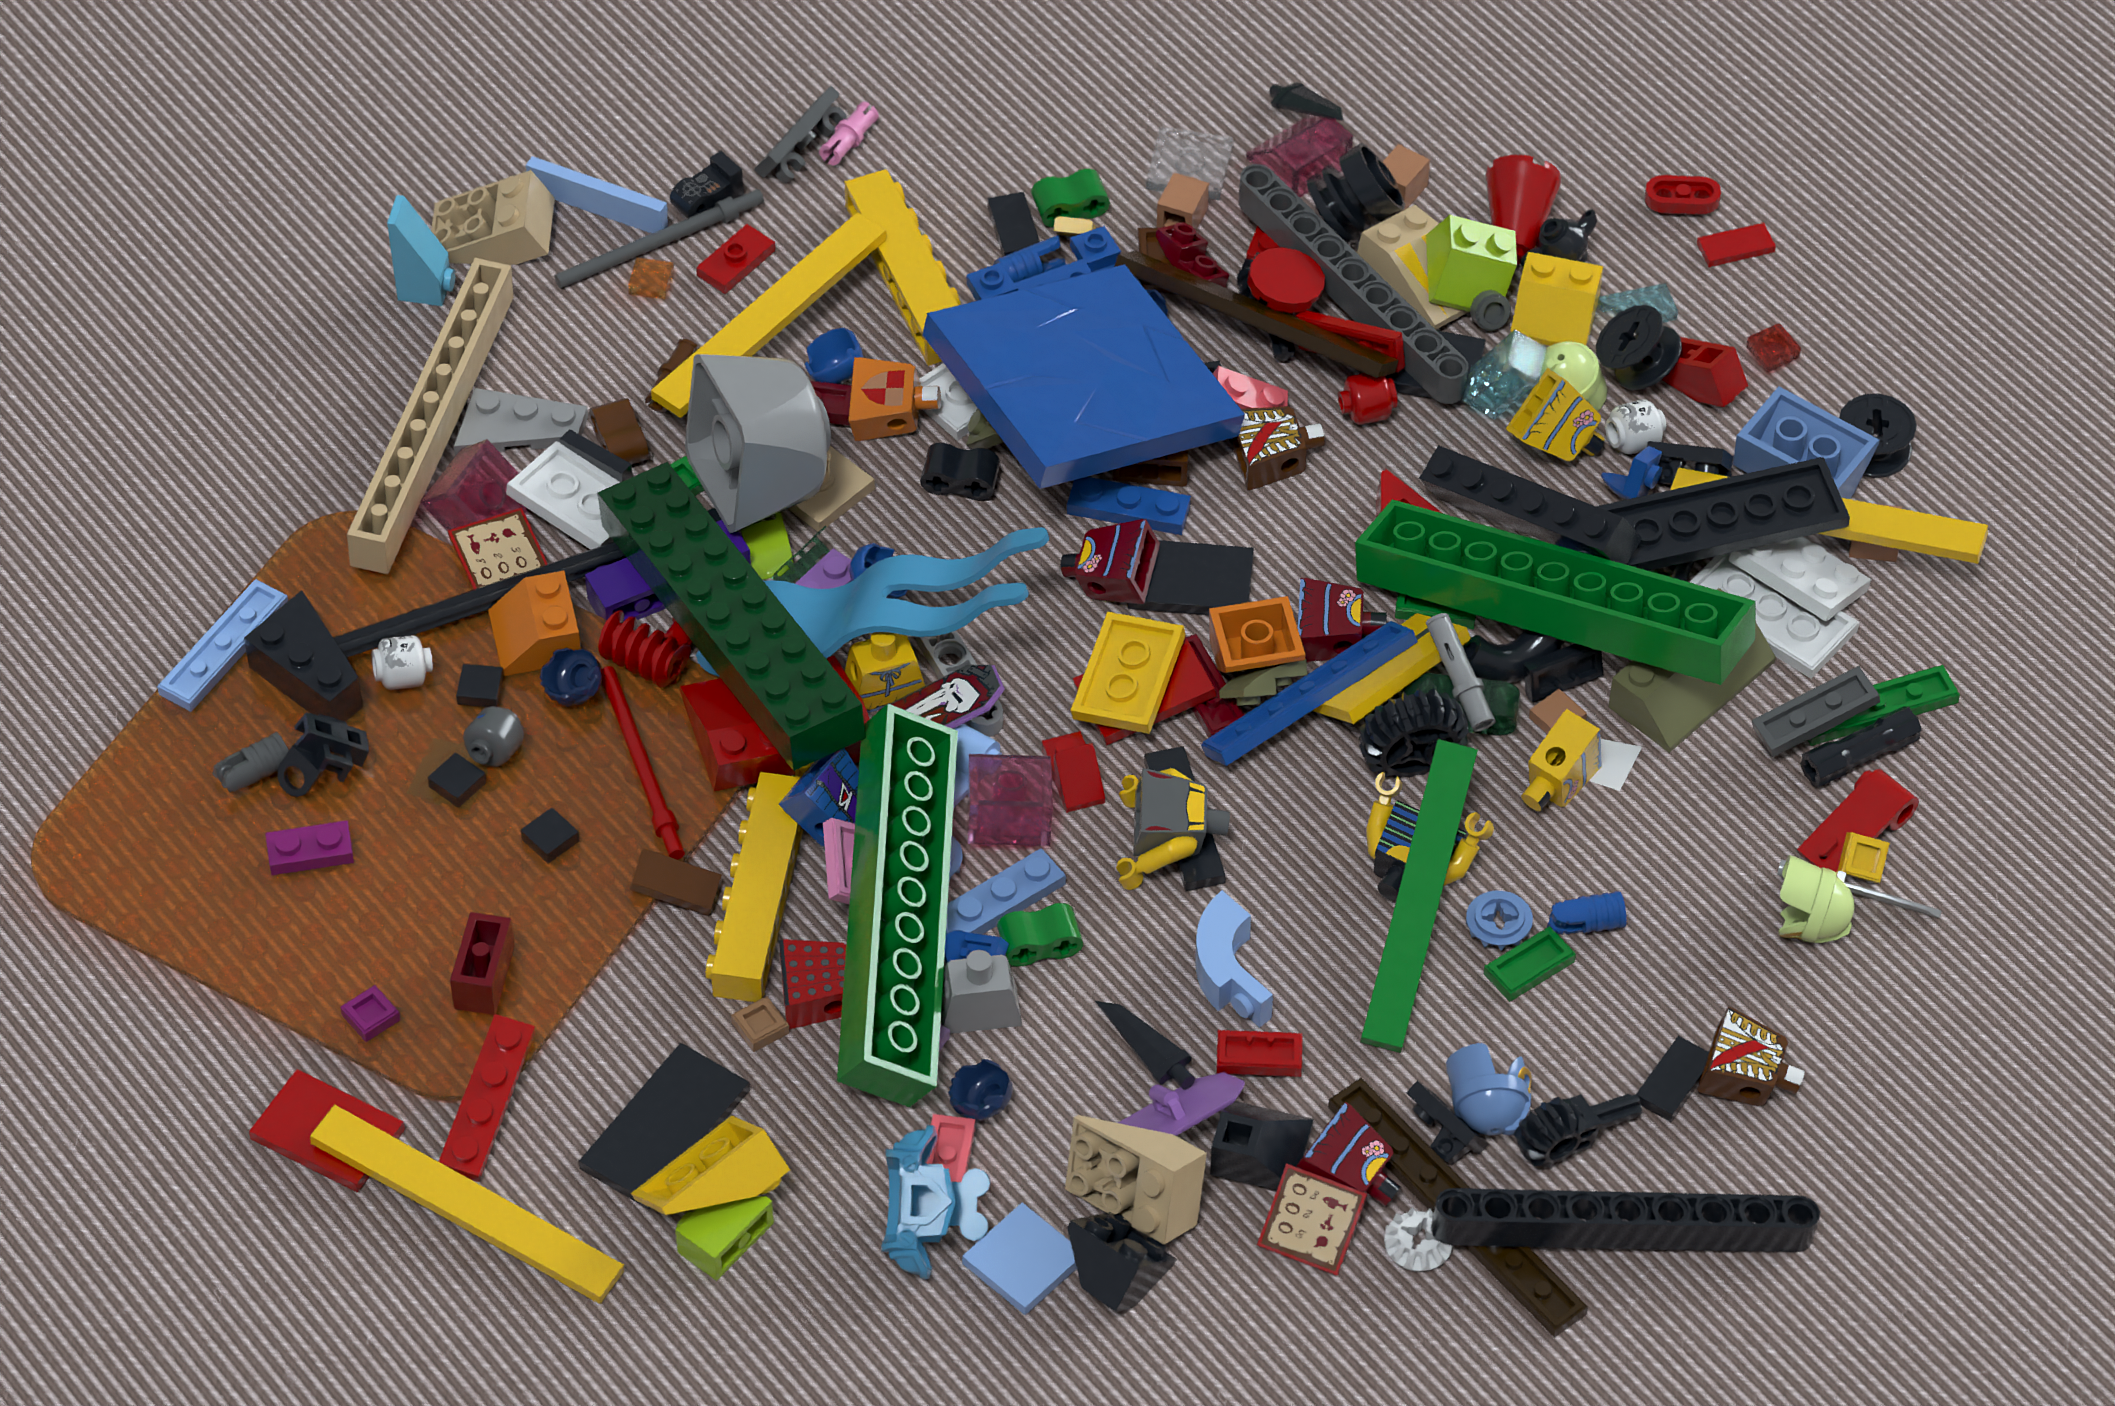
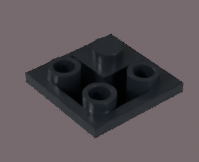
(1257, 1144)
(1116, 1260)

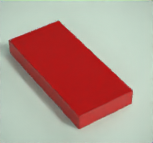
(1736, 244)

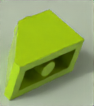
(722, 1233)

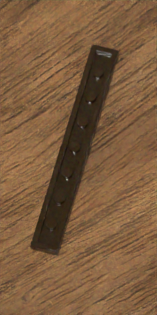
(1258, 314)
(1427, 1175)

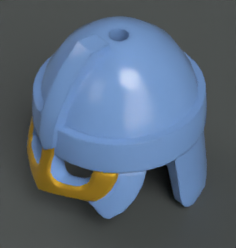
(1484, 1099)

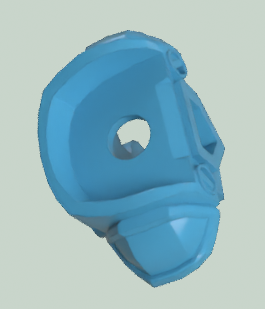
(927, 1202)

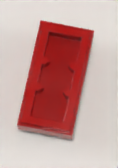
(736, 258)
(1259, 1053)

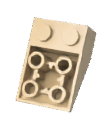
(497, 221)
(1137, 1173)

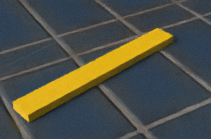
(778, 304)
(1891, 526)
(467, 1204)

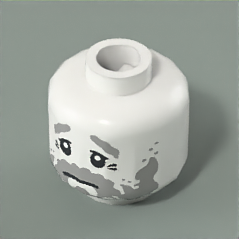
(1634, 425)
(401, 662)

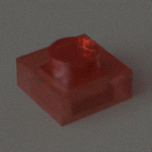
(1773, 347)

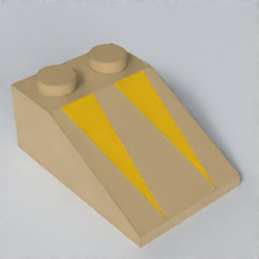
(1399, 256)

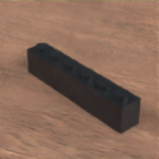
(1528, 506)

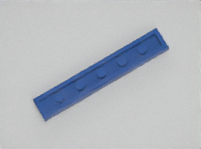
(1308, 693)

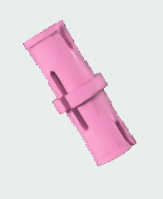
(848, 133)

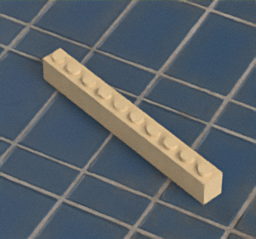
(430, 416)

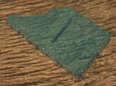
(1654, 296)

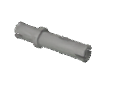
(1466, 686)

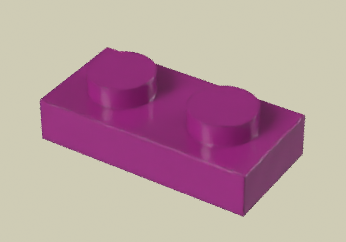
(309, 847)

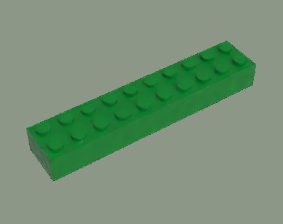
(1556, 591)
(898, 907)

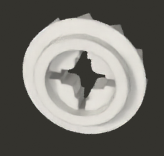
(1399, 1242)

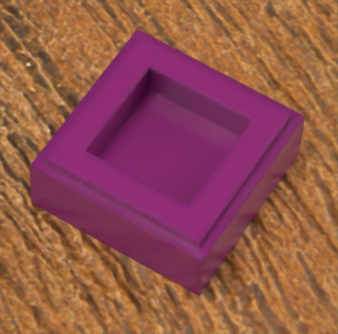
(370, 1013)

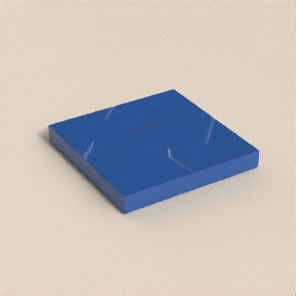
(1082, 375)

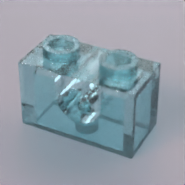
(1504, 374)

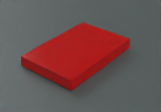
(1186, 688)
(297, 1113)

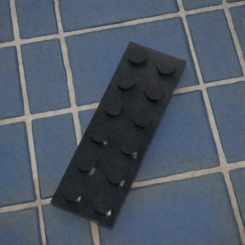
(1733, 514)

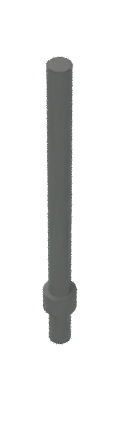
(724, 211)

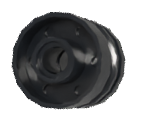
(1362, 189)

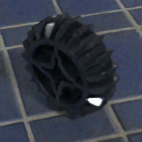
(1405, 732)

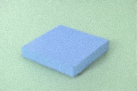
(1022, 1258)

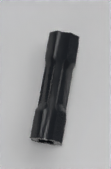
(1836, 758)

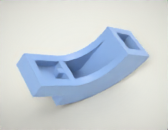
(1222, 979)

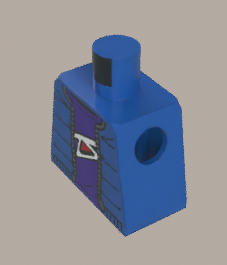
(824, 793)

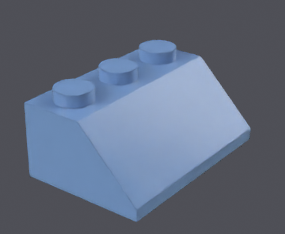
(1795, 431)

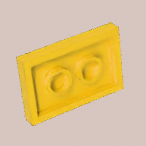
(1128, 672)

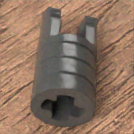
(251, 763)

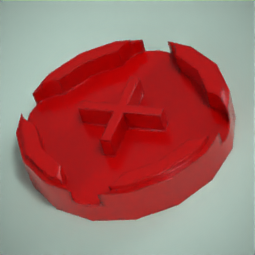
(1286, 279)

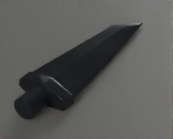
(1303, 100)
(1156, 1052)

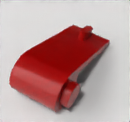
(1866, 811)

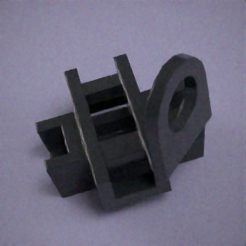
(313, 749)

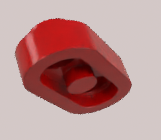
(1682, 194)

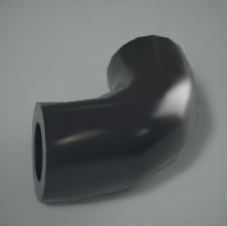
(1506, 661)

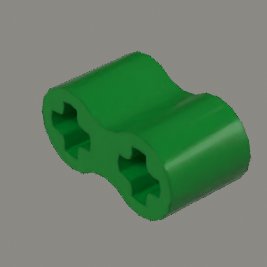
(1070, 196)
(1040, 934)

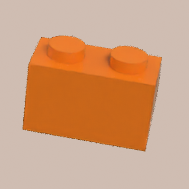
(534, 623)
(1254, 635)

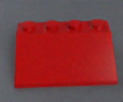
(731, 740)

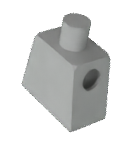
(979, 994)

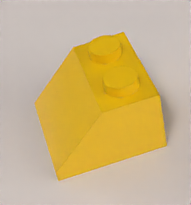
(1557, 299)

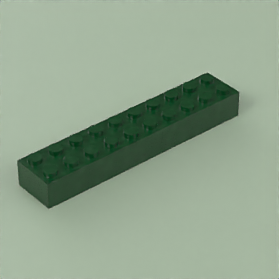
(732, 616)

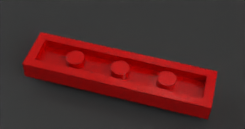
(487, 1096)

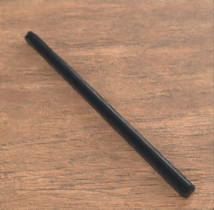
(473, 601)

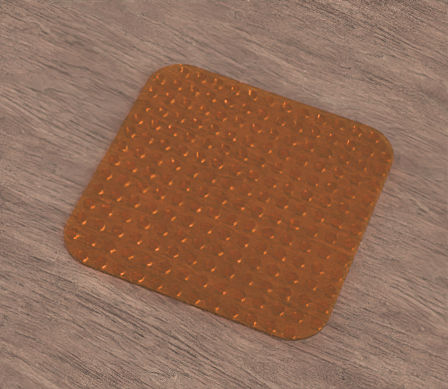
(184, 870)

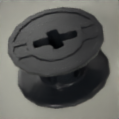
(1653, 344)
(1891, 423)

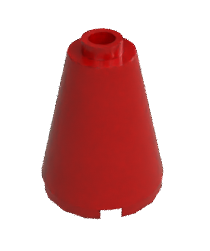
(1521, 197)

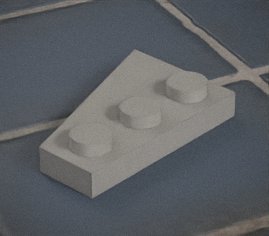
(517, 420)

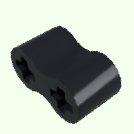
(960, 471)

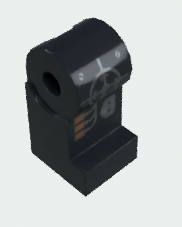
(714, 183)

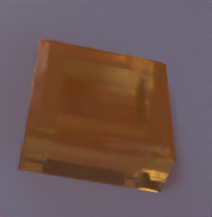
(651, 278)

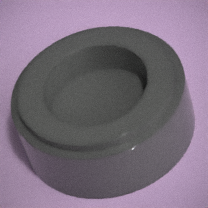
(1490, 310)

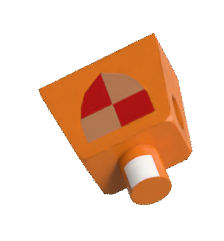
(887, 398)

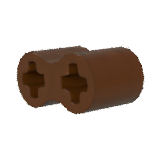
(619, 430)

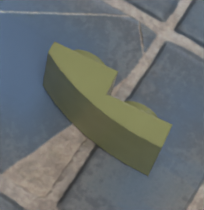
(1261, 681)

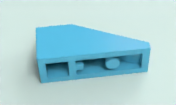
(417, 257)

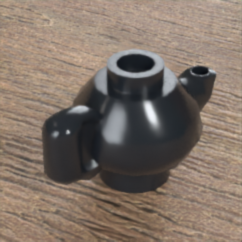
(1565, 238)

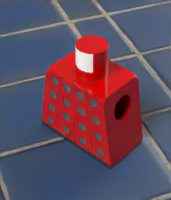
(812, 980)

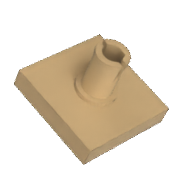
(841, 490)

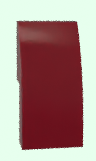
(1187, 252)

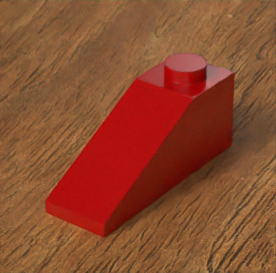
(1707, 372)

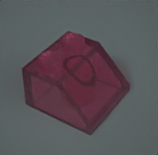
(1303, 151)
(472, 487)
(1009, 800)

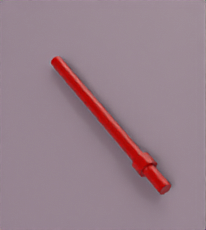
(663, 820)

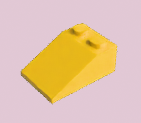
(720, 1168)

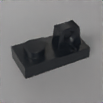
(1701, 458)
(1455, 1136)

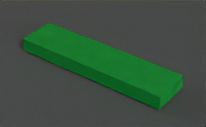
(1919, 691)

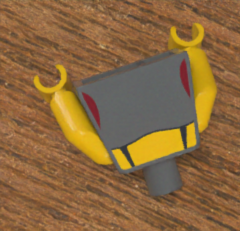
(1167, 821)

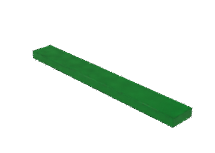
(1418, 896)

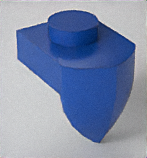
(1641, 477)
(961, 943)

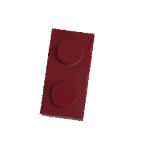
(482, 963)

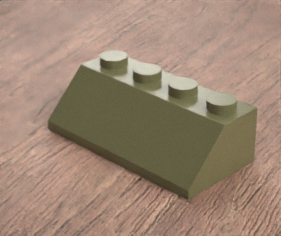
(1674, 705)

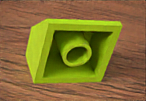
(1468, 260)

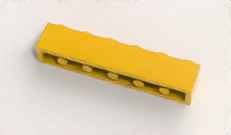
(905, 256)
(757, 895)

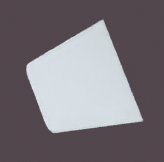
(1616, 763)

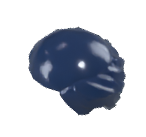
(571, 676)
(980, 1090)

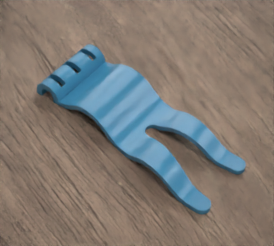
(861, 606)

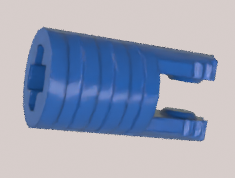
(1027, 263)
(1589, 914)

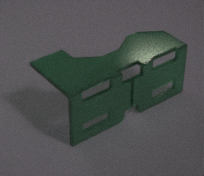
(806, 561)

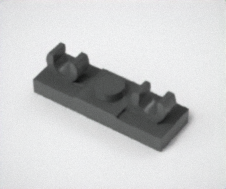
(800, 136)
(1815, 711)

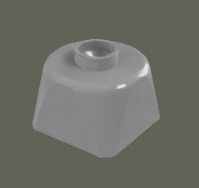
(755, 436)

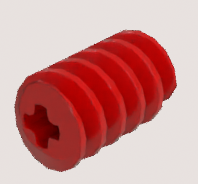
(642, 652)

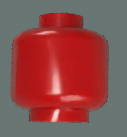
(1367, 398)

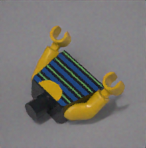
(1391, 834)

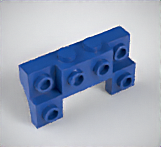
(1093, 250)

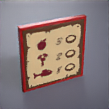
(497, 548)
(1312, 1219)

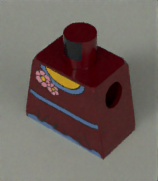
(1115, 562)
(1333, 618)
(1352, 1155)

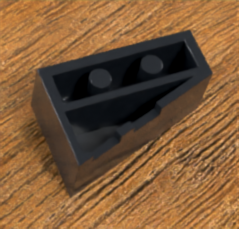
(304, 660)

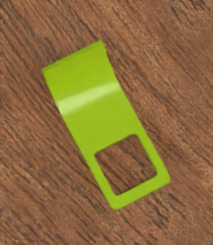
(768, 546)

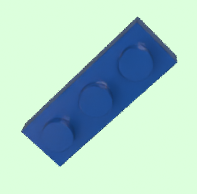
(1126, 503)

